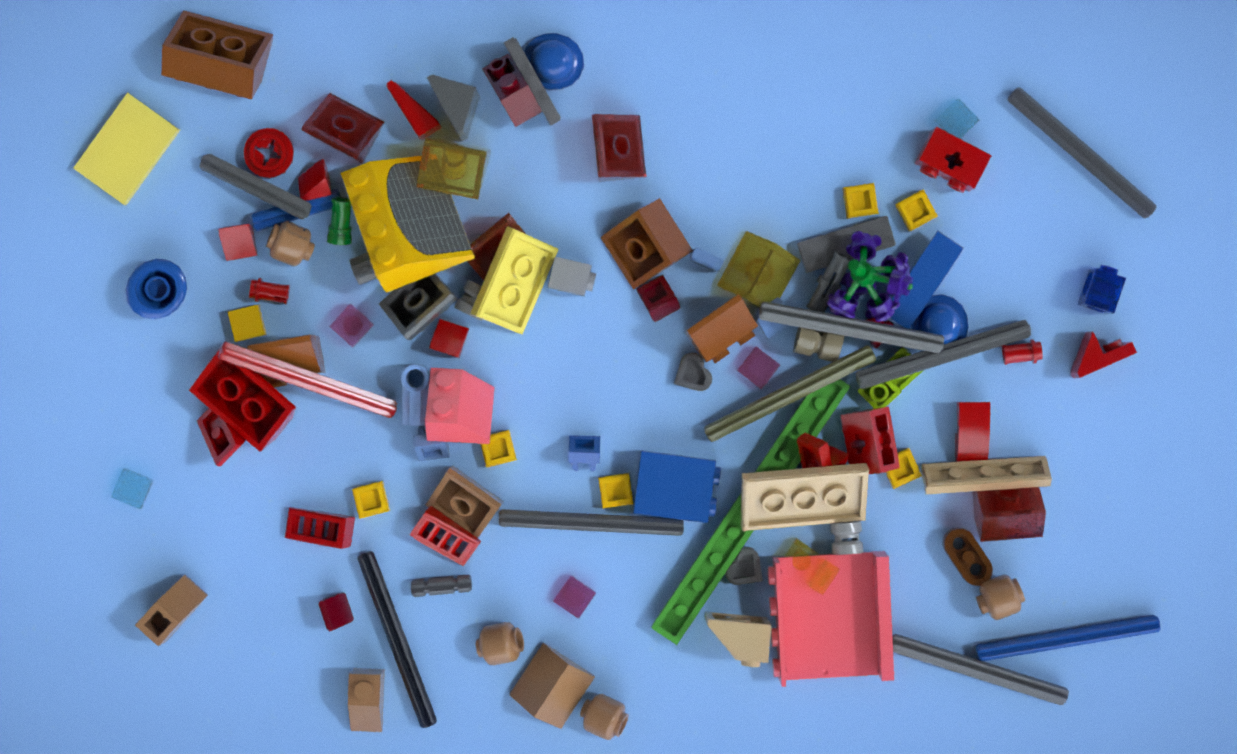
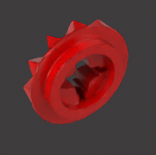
(256, 160)

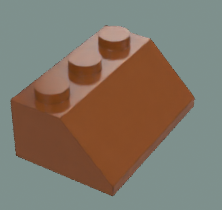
(216, 54)

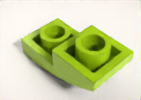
(884, 393)

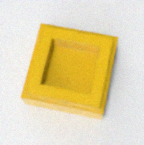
(860, 200)
(916, 210)
(247, 323)
(499, 450)
(907, 472)
(615, 490)
(371, 499)

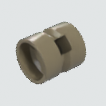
(823, 343)

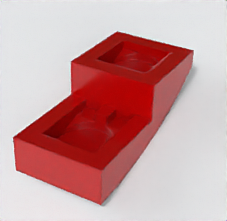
(972, 431)

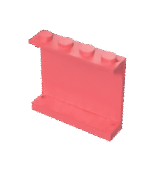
(835, 632)

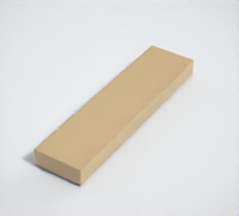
(986, 475)

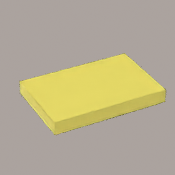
(126, 149)
(514, 280)

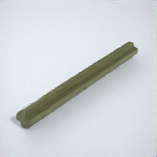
(790, 393)

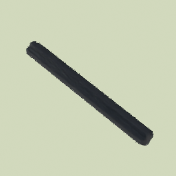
(397, 639)

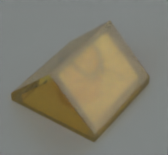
(452, 167)
(758, 270)

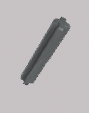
(255, 186)

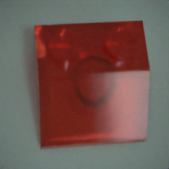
(1009, 514)

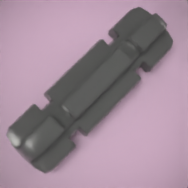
(441, 585)

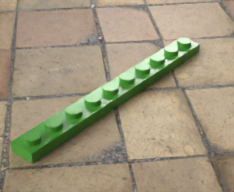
(728, 537)

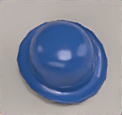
(555, 60)
(156, 288)
(944, 317)

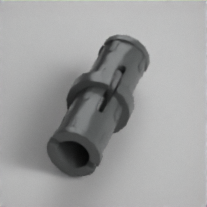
(837, 265)

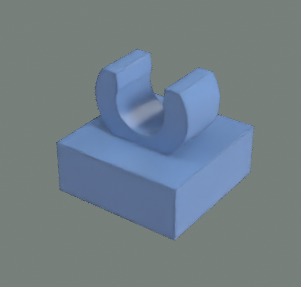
(429, 450)

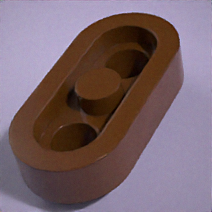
(967, 555)

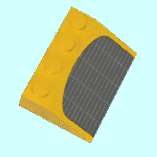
(403, 226)

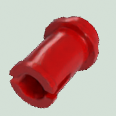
(269, 291)
(1022, 352)

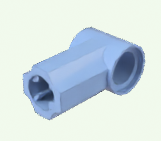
(414, 398)

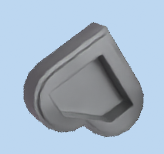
(692, 373)
(745, 568)

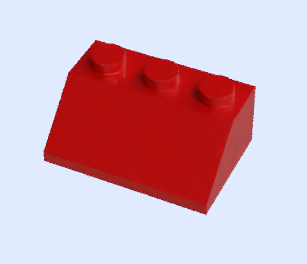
(244, 401)

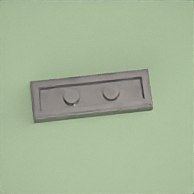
(532, 80)
(818, 251)

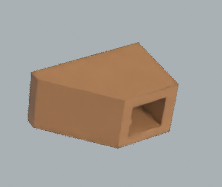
(171, 610)

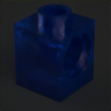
(1102, 290)

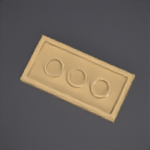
(804, 496)

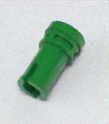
(340, 222)

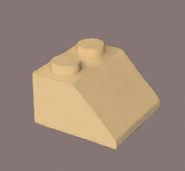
(742, 635)

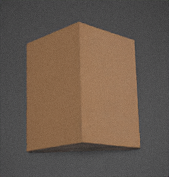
(464, 501)
(551, 686)

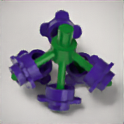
(863, 276)

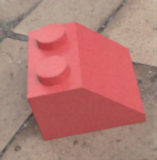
(458, 407)

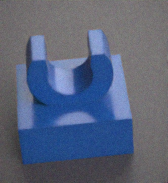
(584, 450)

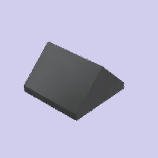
(458, 102)

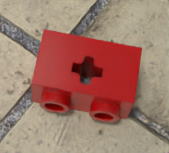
(970, 160)
(871, 439)

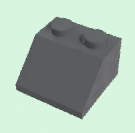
(417, 304)

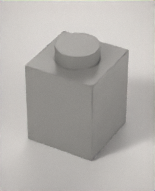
(571, 277)

